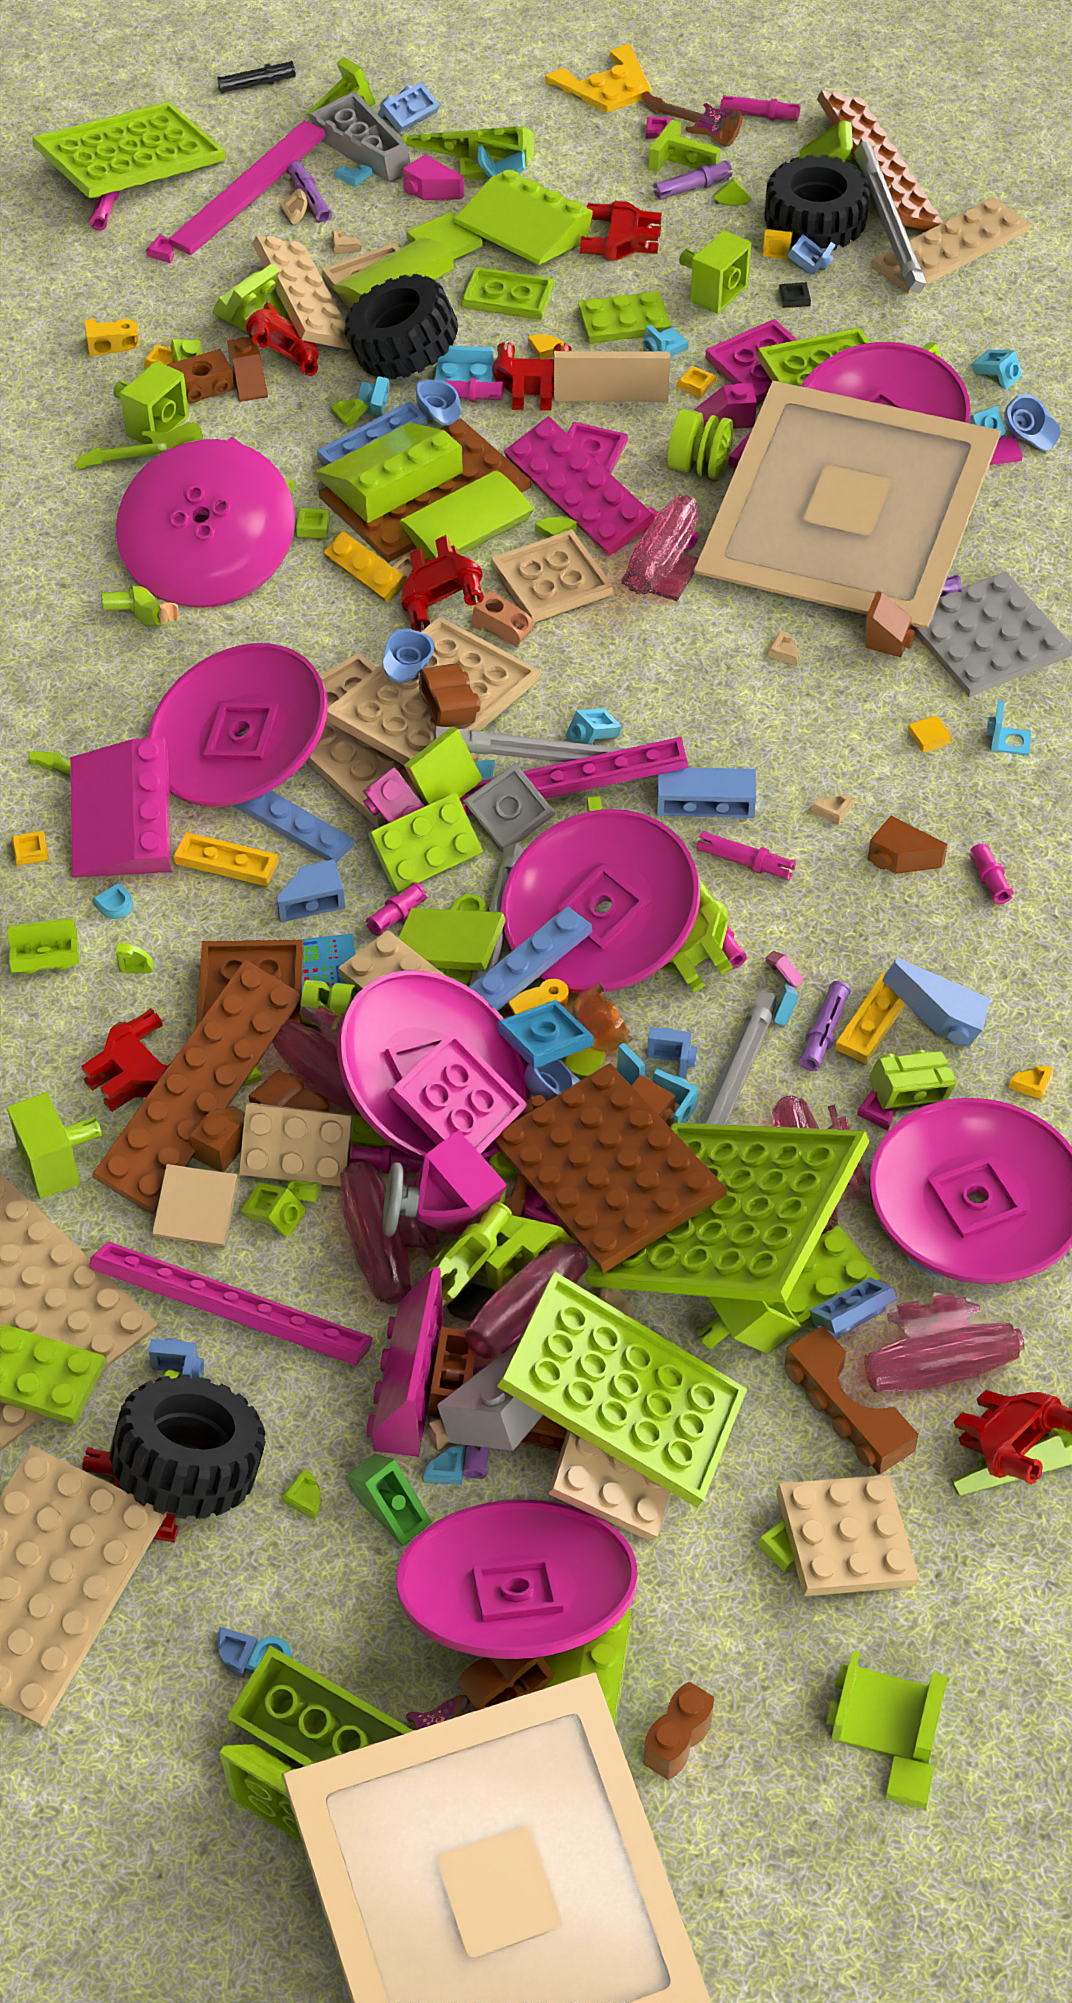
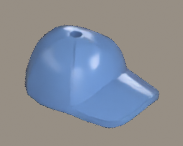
(438, 401)
(1035, 422)
(406, 654)
(549, 1079)

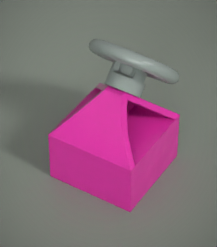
(449, 1190)

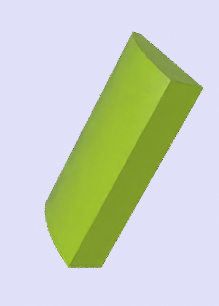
(419, 257)
(469, 515)

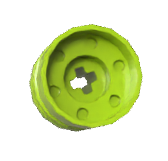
(695, 443)

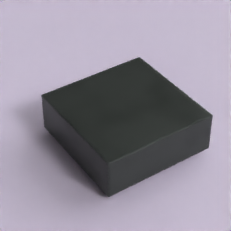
(794, 294)
(470, 1301)

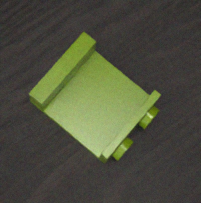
(886, 1711)

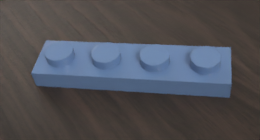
(371, 431)
(298, 825)
(532, 958)

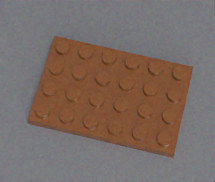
(386, 532)
(608, 1167)

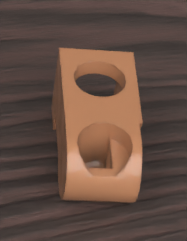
(502, 619)

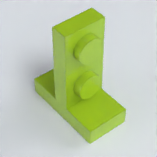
(352, 80)
(681, 150)

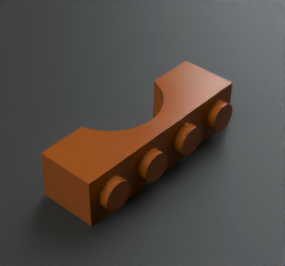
(878, 1434)

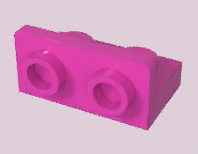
(391, 797)

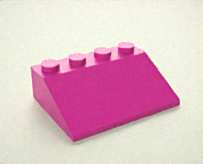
(121, 809)
(408, 1369)

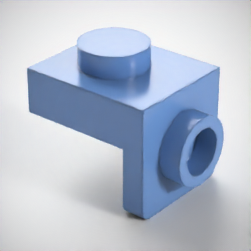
(809, 255)
(672, 1045)
(177, 1356)

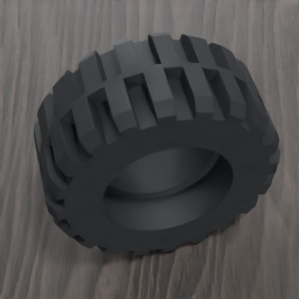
(818, 200)
(401, 326)
(181, 1477)

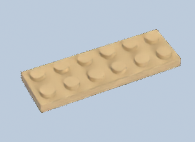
(957, 241)
(303, 292)

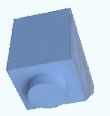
(312, 892)

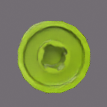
(319, 994)

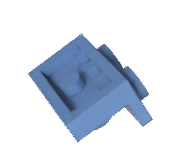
(409, 107)
(853, 1307)

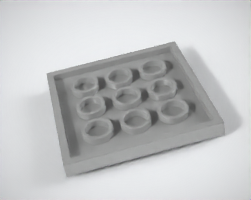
(991, 635)

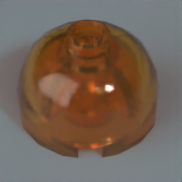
(600, 1019)

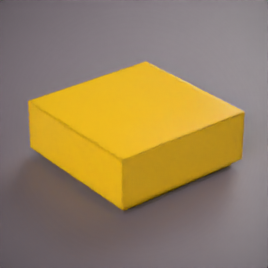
(777, 244)
(160, 354)
(696, 381)
(929, 733)
(30, 848)

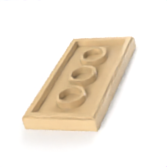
(611, 376)

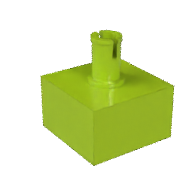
(718, 270)
(153, 401)
(48, 1144)
(751, 1322)

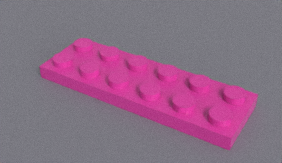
(579, 486)

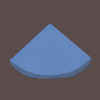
(235, 1649)

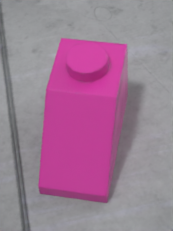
(432, 180)
(731, 402)

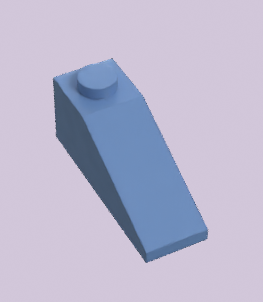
(940, 1003)

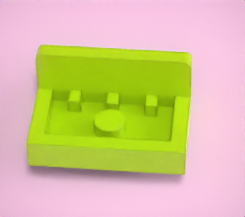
(43, 945)

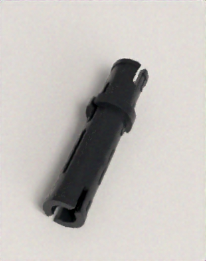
(259, 76)

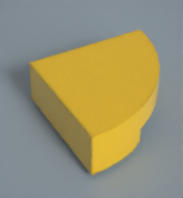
(544, 345)
(1032, 1081)

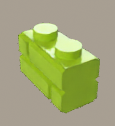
(912, 1079)

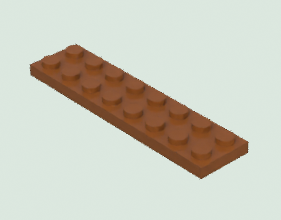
(907, 195)
(198, 1080)

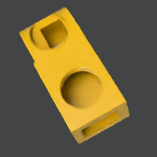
(111, 336)
(548, 991)

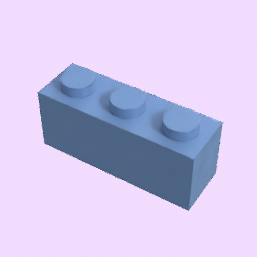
(707, 793)

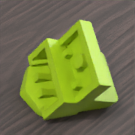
(833, 143)
(249, 297)
(517, 1245)

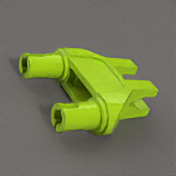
(703, 941)
(469, 1251)

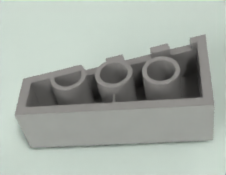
(362, 136)
(484, 1413)

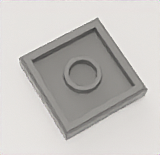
(509, 807)

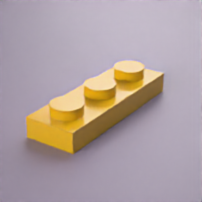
(365, 566)
(226, 859)
(870, 1022)

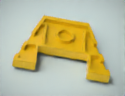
(608, 89)

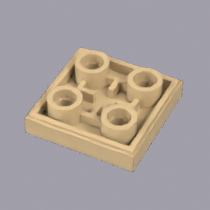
(195, 1205)

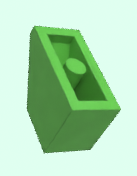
(389, 1497)

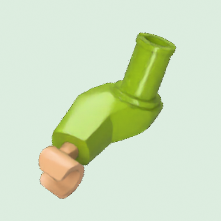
(142, 603)

